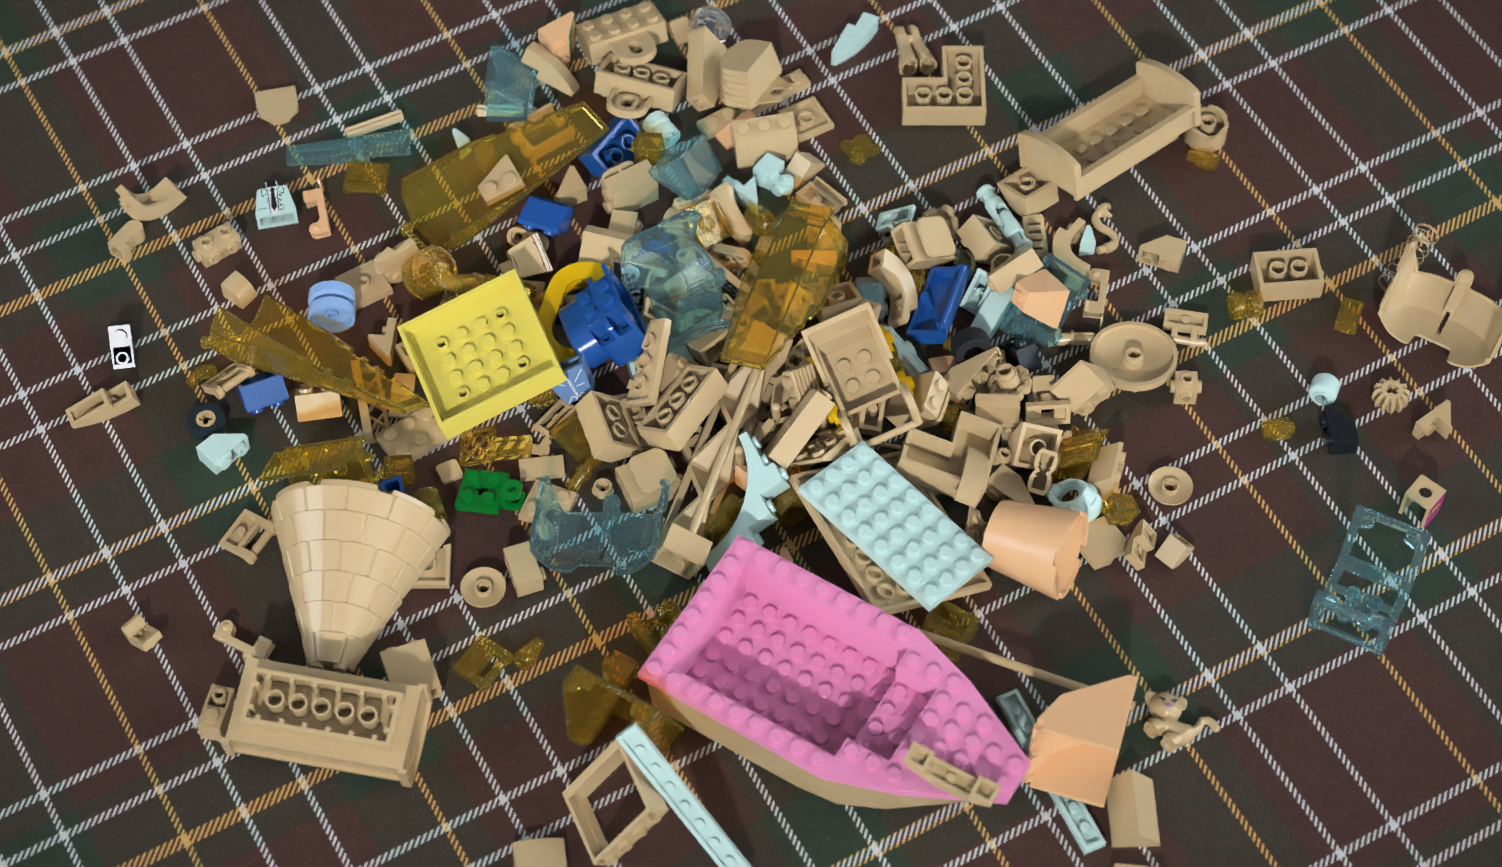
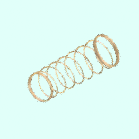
(1423, 241)

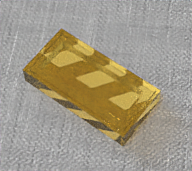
(512, 447)

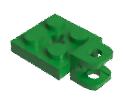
(498, 494)

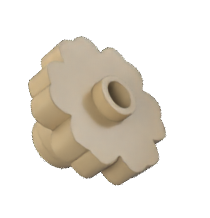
(1010, 380)

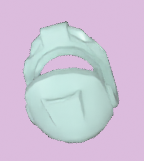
(1087, 500)

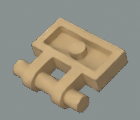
(1186, 322)

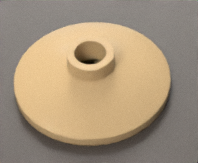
(1170, 478)
(483, 579)

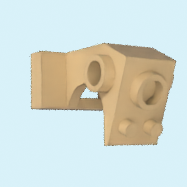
(1043, 399)

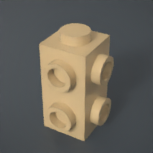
(216, 244)

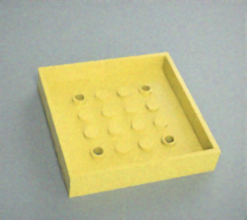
(481, 354)

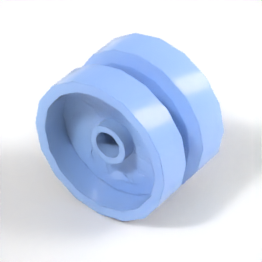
(332, 305)

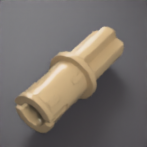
(1076, 338)

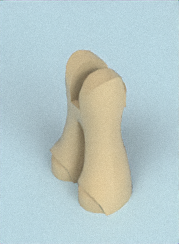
(906, 46)
(736, 220)

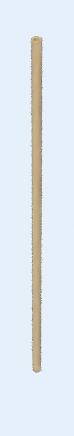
(1005, 662)

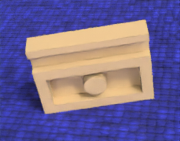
(823, 193)

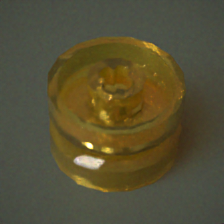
(417, 275)

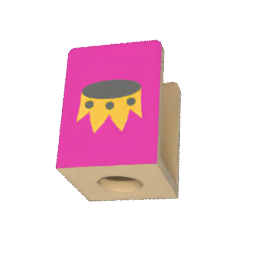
(1431, 504)

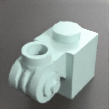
(770, 175)

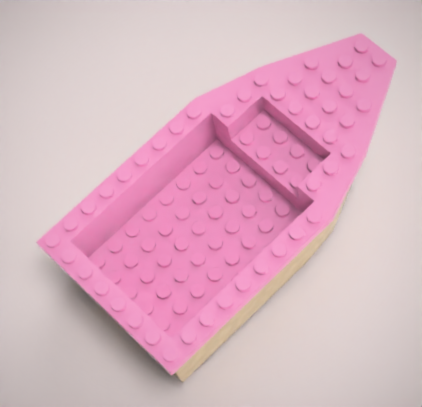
(823, 687)

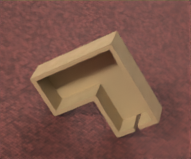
(940, 462)

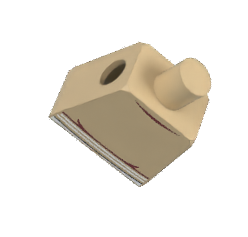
(527, 259)

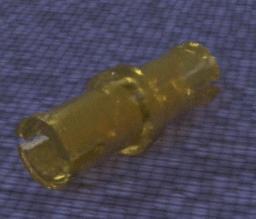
(582, 473)

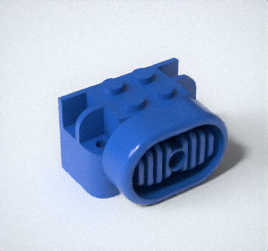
(604, 322)

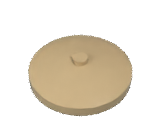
(1134, 355)

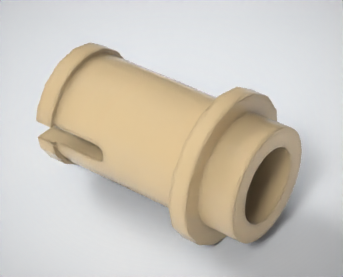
(1001, 457)

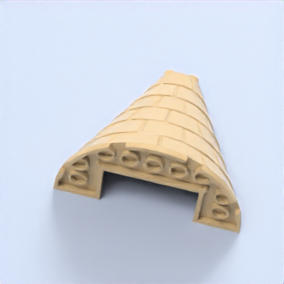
(350, 562)

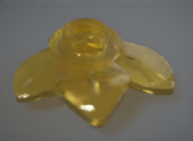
(859, 148)

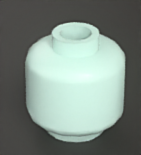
(1324, 389)

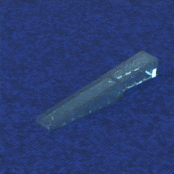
(350, 149)

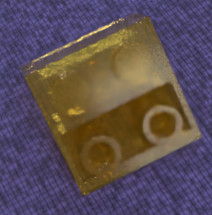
(951, 623)

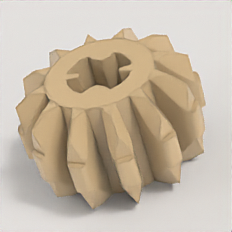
(1390, 395)

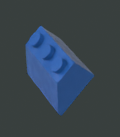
(612, 147)

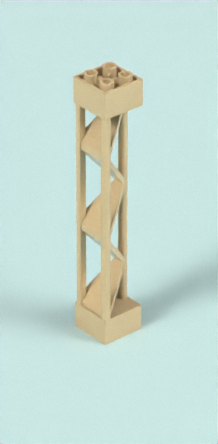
(711, 467)

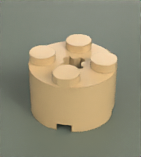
(1211, 132)

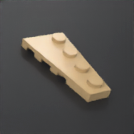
(647, 379)

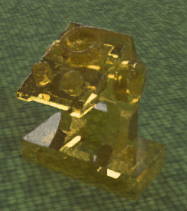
(643, 629)

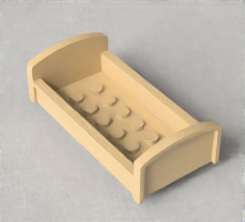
(1113, 130)
(329, 720)

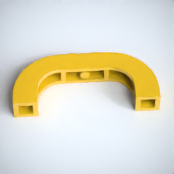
(564, 282)

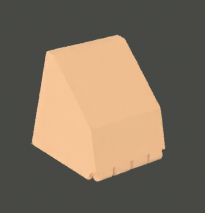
(1080, 740)

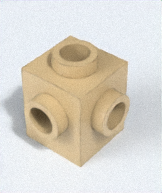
(1185, 387)

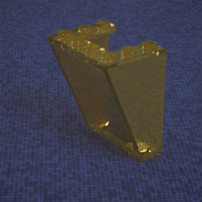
(593, 700)

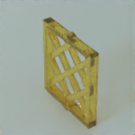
(462, 461)

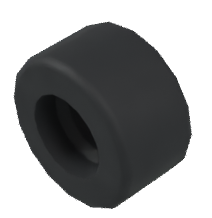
(967, 339)

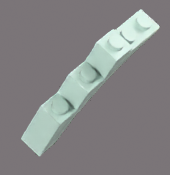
(758, 511)

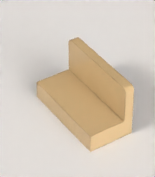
(999, 408)

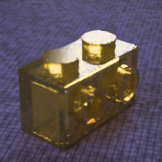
(647, 146)

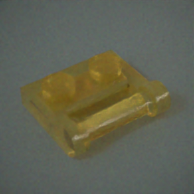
(366, 173)
(477, 658)

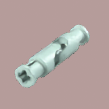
(1002, 216)

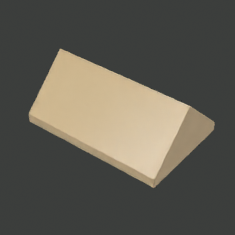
(1132, 811)

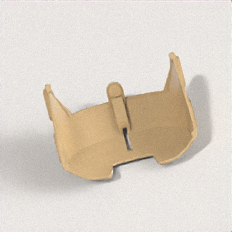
(1419, 302)

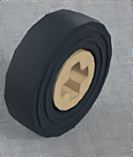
(215, 425)

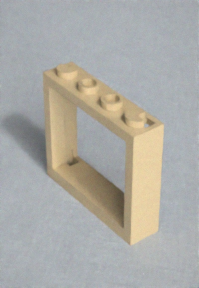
(585, 819)

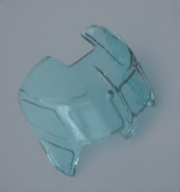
(673, 264)
(578, 538)

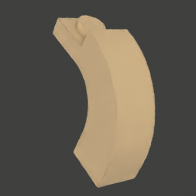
(152, 204)
(1063, 243)
(898, 283)

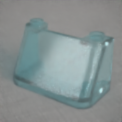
(1026, 327)

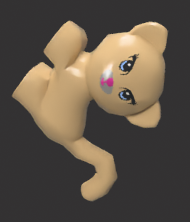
(1166, 711)

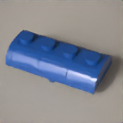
(938, 304)

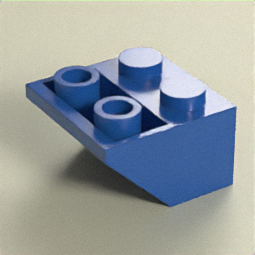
(546, 215)

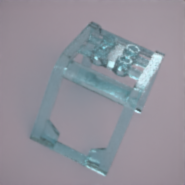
(1325, 600)

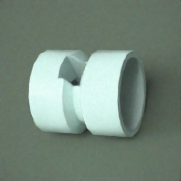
(659, 123)

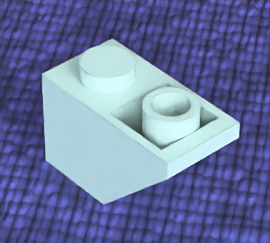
(221, 450)

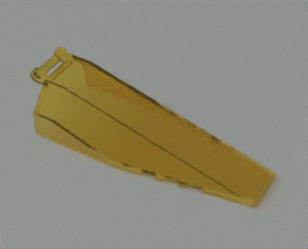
(445, 194)
(784, 283)
(307, 353)

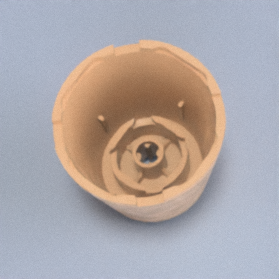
(1036, 545)

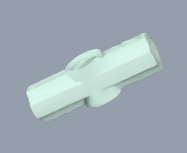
(908, 355)

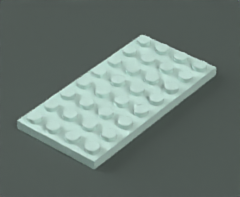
(895, 525)

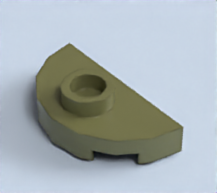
(966, 258)

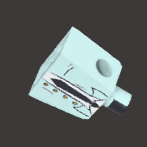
(275, 206)

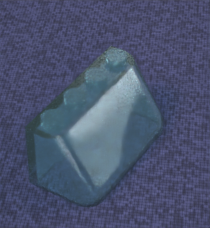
(508, 87)
(687, 168)

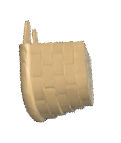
(750, 75)

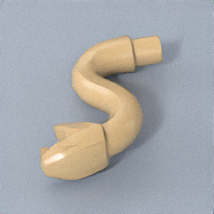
(1102, 211)

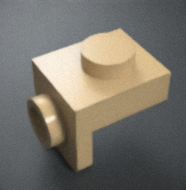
(141, 634)

